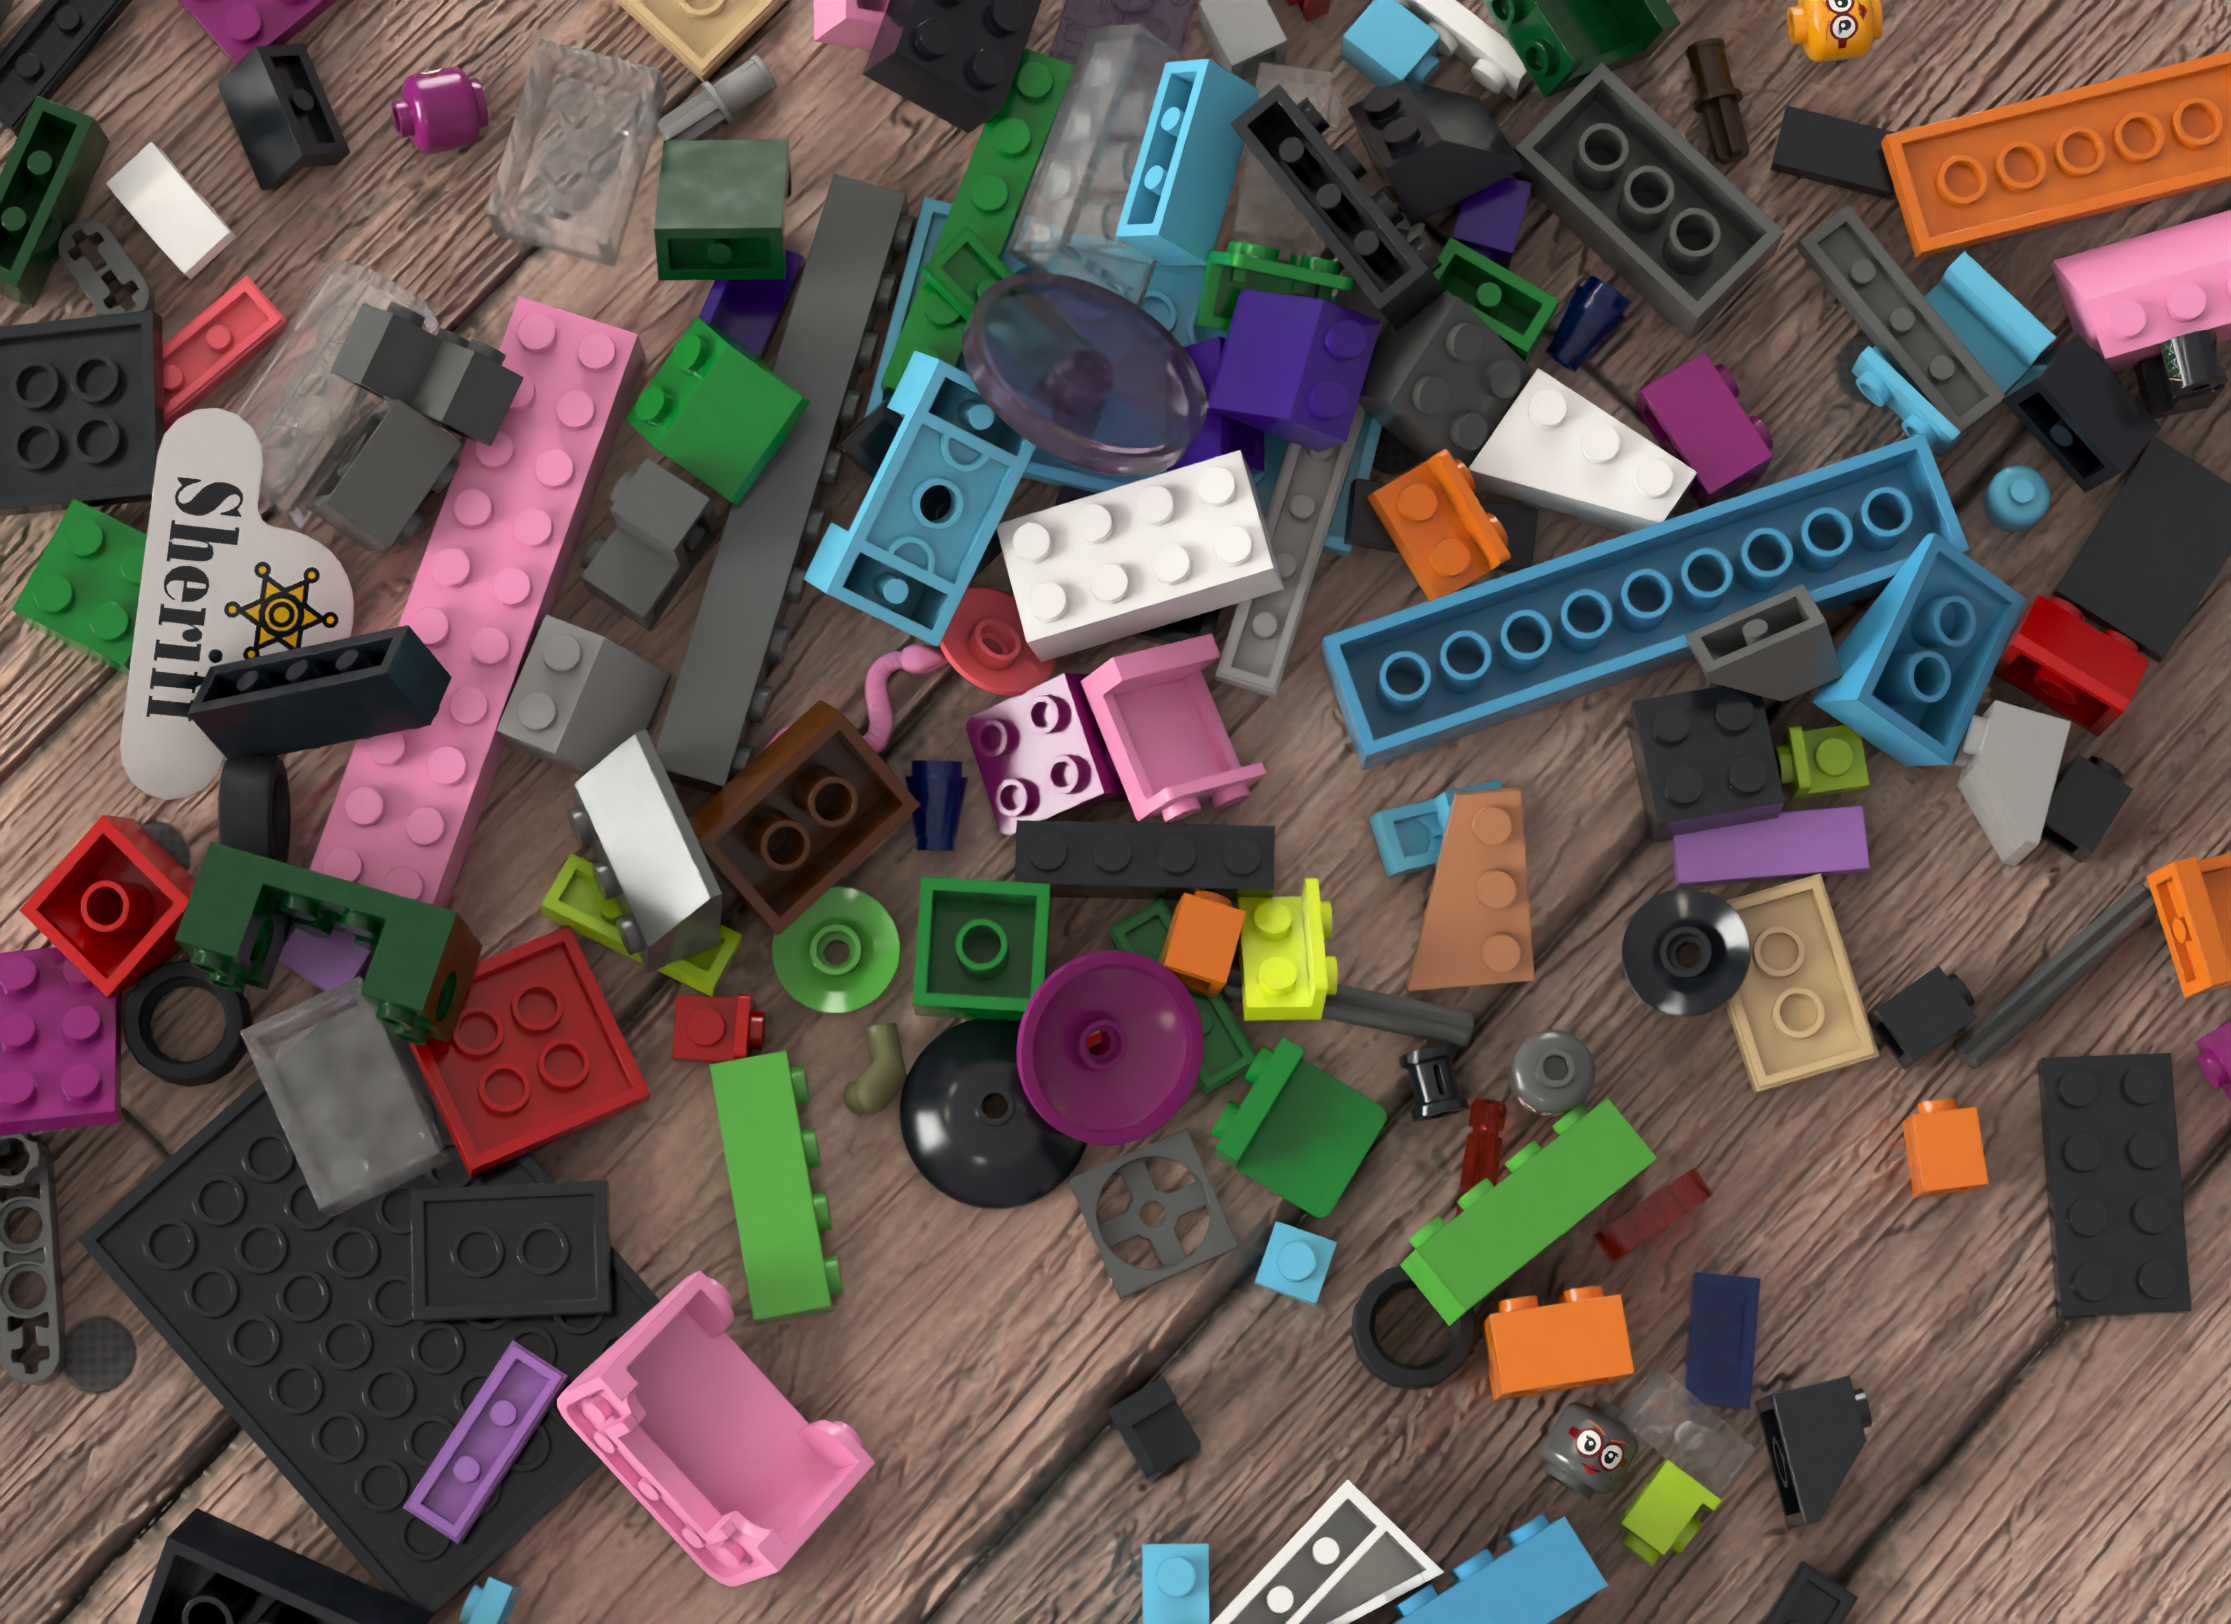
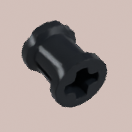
(1433, 1083)

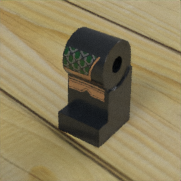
(2182, 375)

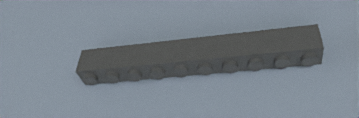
(768, 532)

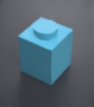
(1391, 45)

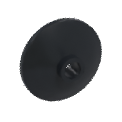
(1660, 932)

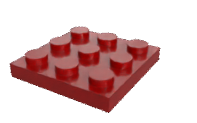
(530, 1055)

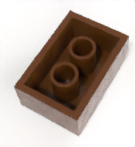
(800, 816)

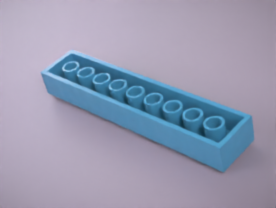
(1631, 601)

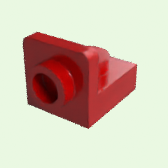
(716, 1028)

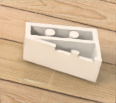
(1579, 461)
(1334, 1568)

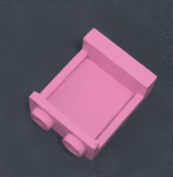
(1168, 731)

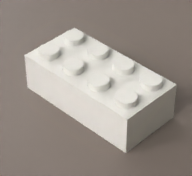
(1139, 556)

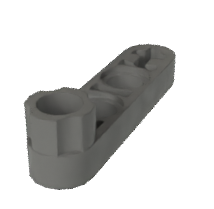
(38, 1257)

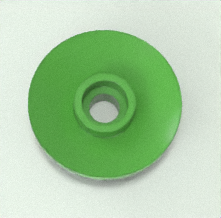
(845, 918)

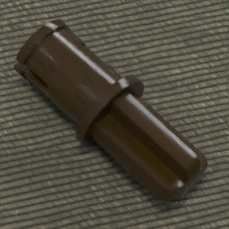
(1718, 100)

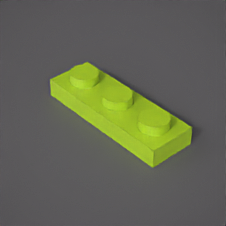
(578, 903)

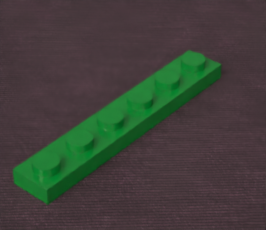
(986, 202)

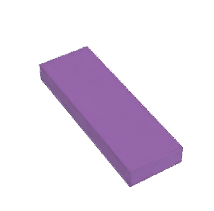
(1772, 849)
(486, 1442)

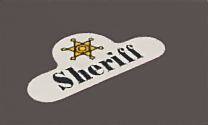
(214, 594)

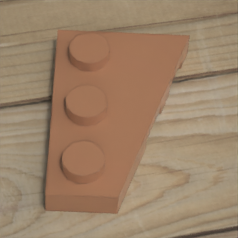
(1479, 898)

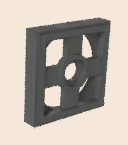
(1106, 1234)

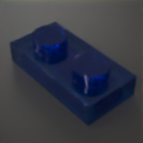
(1721, 1339)

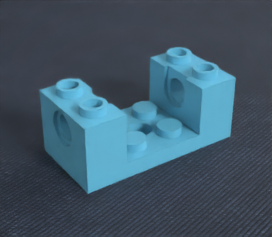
(893, 556)

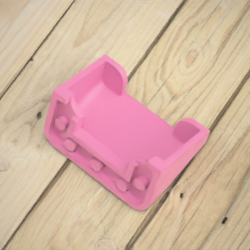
(711, 1438)

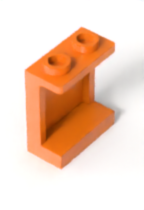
(2196, 920)

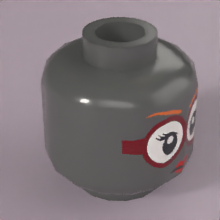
(1551, 1073)
(1589, 1448)

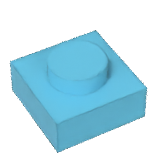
(1295, 1263)
(489, 1603)

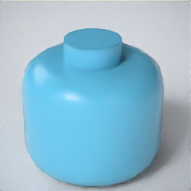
(2016, 498)

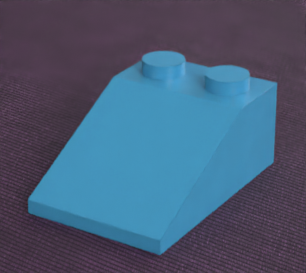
(1923, 655)

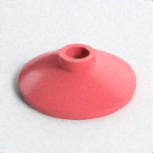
(990, 646)

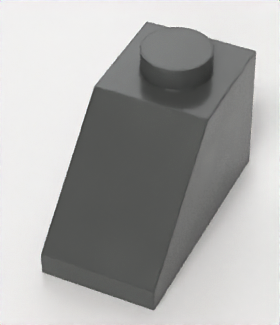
(1769, 647)

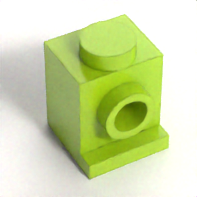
(1664, 1514)

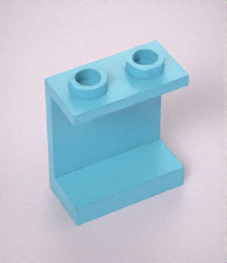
(1990, 326)

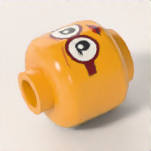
(1835, 28)

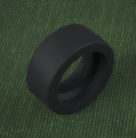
(255, 806)
(139, 1035)
(1385, 1367)

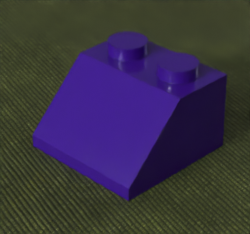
(1293, 367)

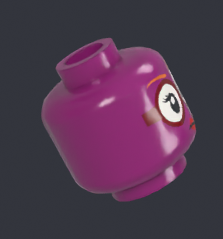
(440, 110)

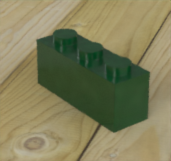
(43, 192)

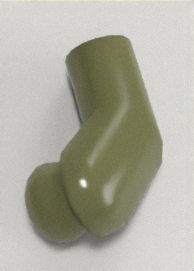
(882, 1077)

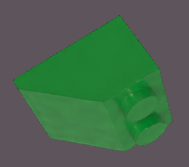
(717, 410)

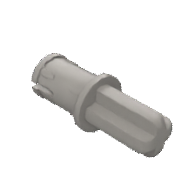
(718, 102)

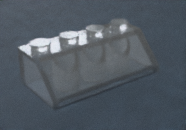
(1090, 162)
(296, 403)

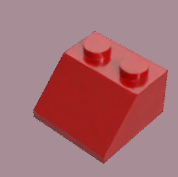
(2071, 664)
(113, 904)

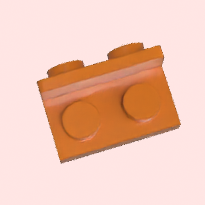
(1441, 525)

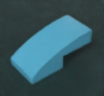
(1413, 833)

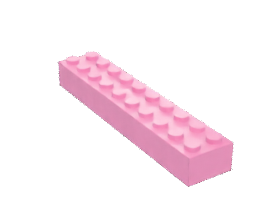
(481, 601)

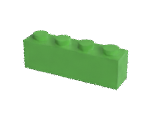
(773, 1187)
(1527, 1210)

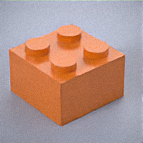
(1556, 1345)

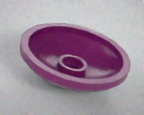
(1145, 1055)

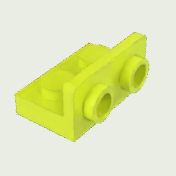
(1285, 956)

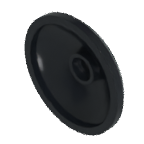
(962, 1149)

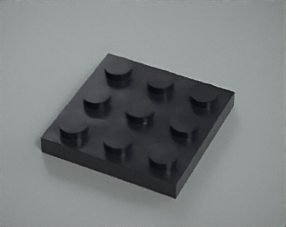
(80, 411)

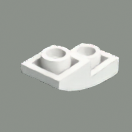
(170, 210)

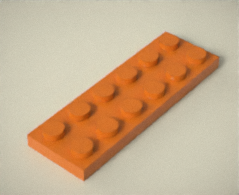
(2063, 155)

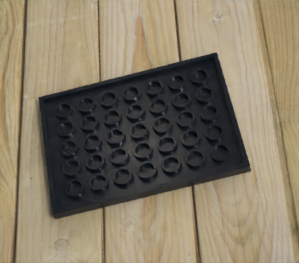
(316, 1344)

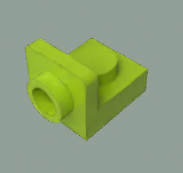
(1821, 761)

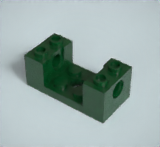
(249, 902)

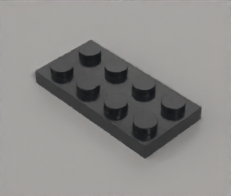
(2114, 1185)

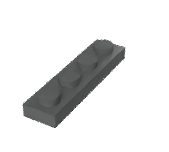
(1899, 319)

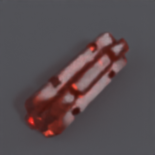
(1483, 1144)

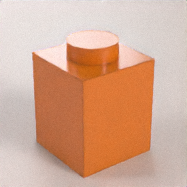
(1202, 941)
(1944, 1149)

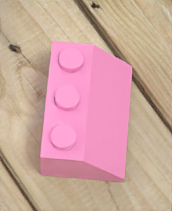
(2150, 289)

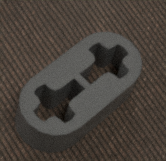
(118, 267)

